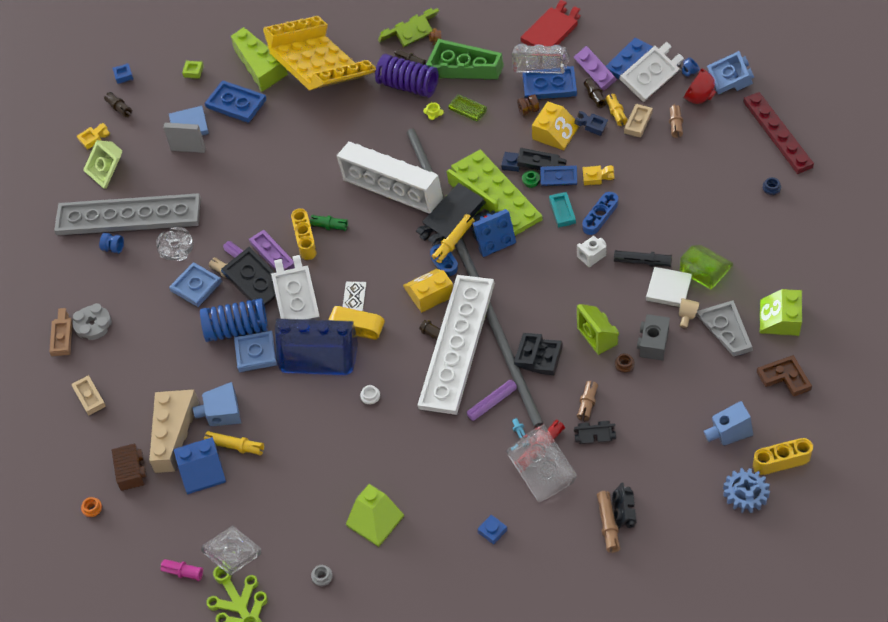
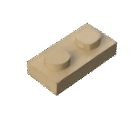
(638, 120)
(88, 395)

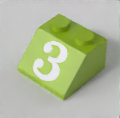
(781, 313)

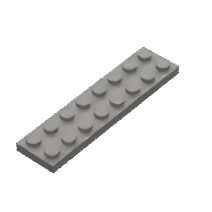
(128, 214)

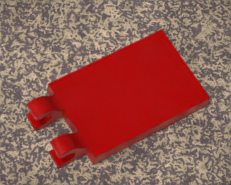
(552, 26)

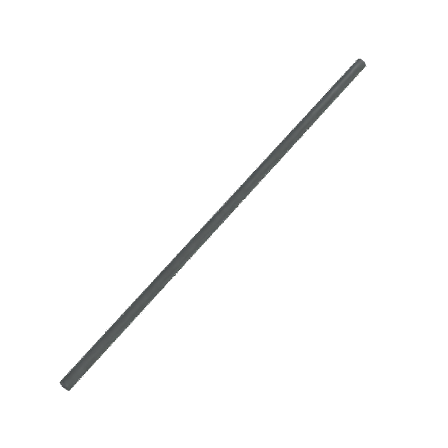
(490, 314)

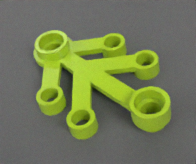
(238, 604)

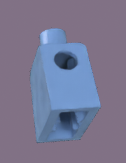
(219, 406)
(730, 425)

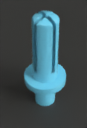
(518, 427)

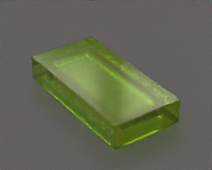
(467, 107)

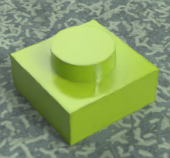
(192, 69)

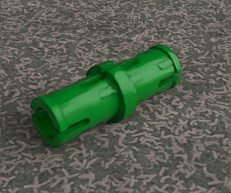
(329, 222)

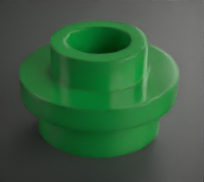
(531, 179)

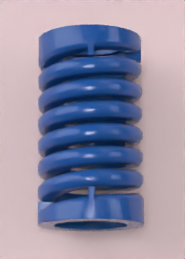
(235, 327)

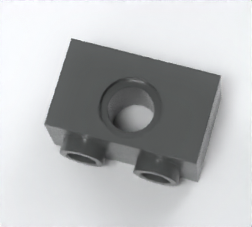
(654, 337)

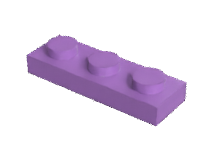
(595, 68)
(271, 250)

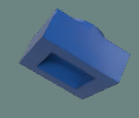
(122, 73)
(492, 529)

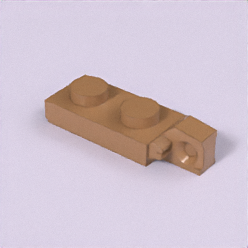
(61, 334)

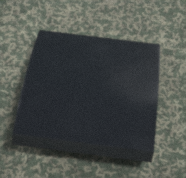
(538, 354)

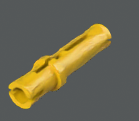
(448, 244)
(241, 444)

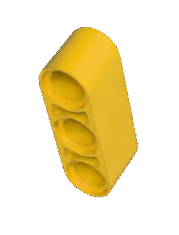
(303, 234)
(366, 324)
(789, 449)

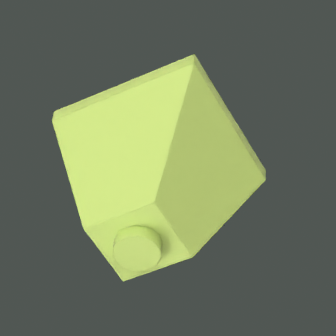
(103, 162)

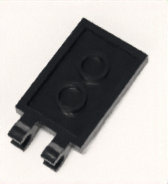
(450, 213)

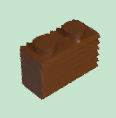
(128, 466)

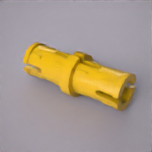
(616, 110)

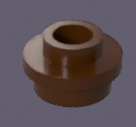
(624, 358)

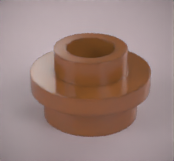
(434, 36)

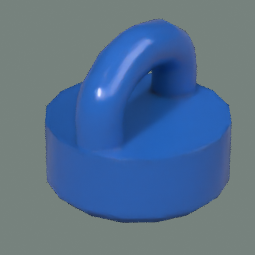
(691, 65)

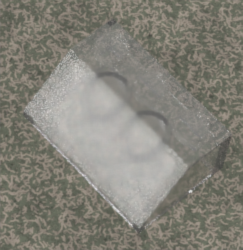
(540, 58)
(541, 463)

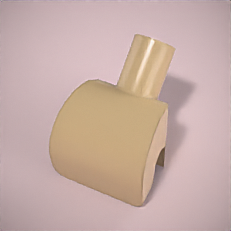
(687, 311)

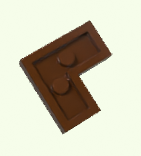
(787, 371)

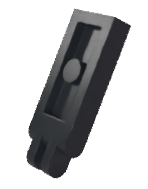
(536, 159)

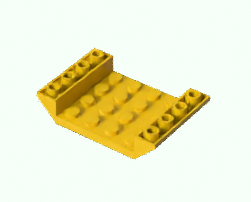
(311, 55)

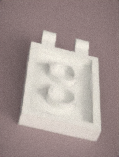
(651, 72)
(295, 291)

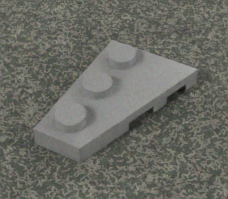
(727, 327)

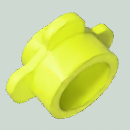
(433, 111)

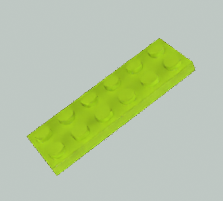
(487, 177)

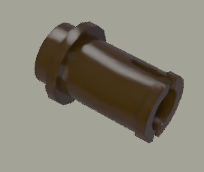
(428, 328)

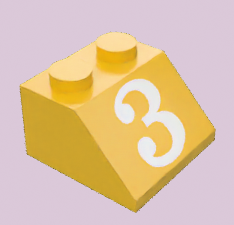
(554, 126)
(429, 289)

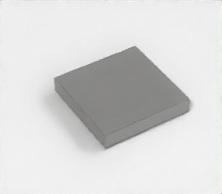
(184, 137)

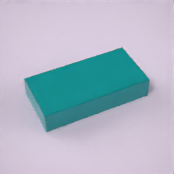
(562, 209)

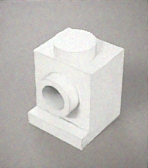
(591, 250)

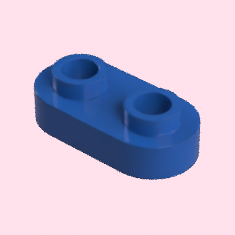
(448, 262)

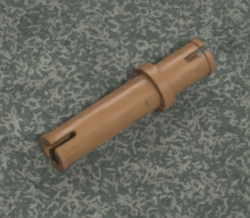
(609, 528)

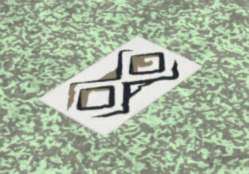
(354, 295)

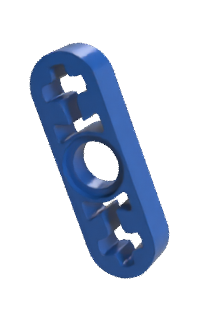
(600, 206)

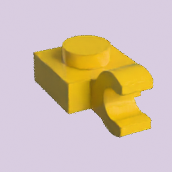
(90, 135)
(594, 175)

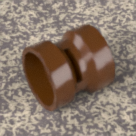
(528, 104)

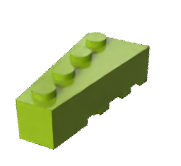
(257, 59)

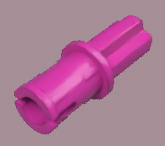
(182, 569)

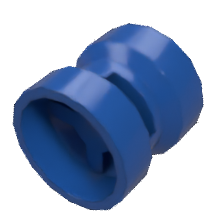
(113, 243)

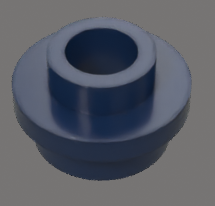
(771, 186)

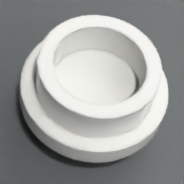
(370, 394)

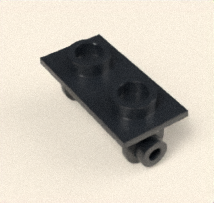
(602, 430)
(622, 499)

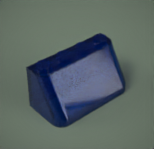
(315, 346)

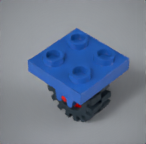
(493, 231)

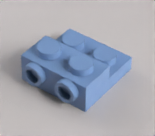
(731, 73)

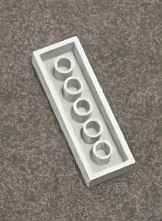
(390, 177)

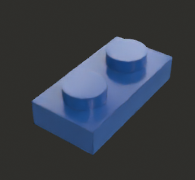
(558, 175)

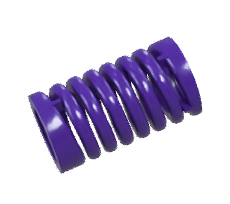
(406, 81)

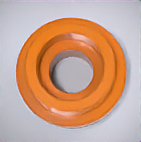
(91, 502)

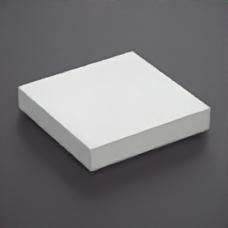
(668, 286)

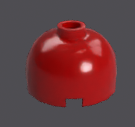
(701, 88)

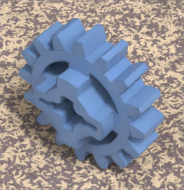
(743, 493)

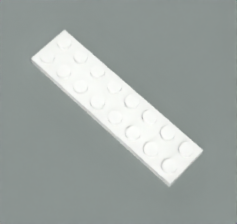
(456, 345)

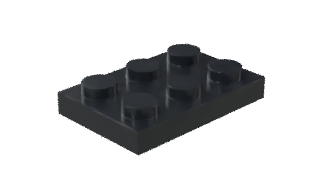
(251, 276)

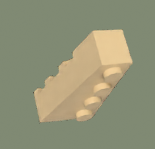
(170, 425)

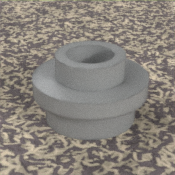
(319, 570)

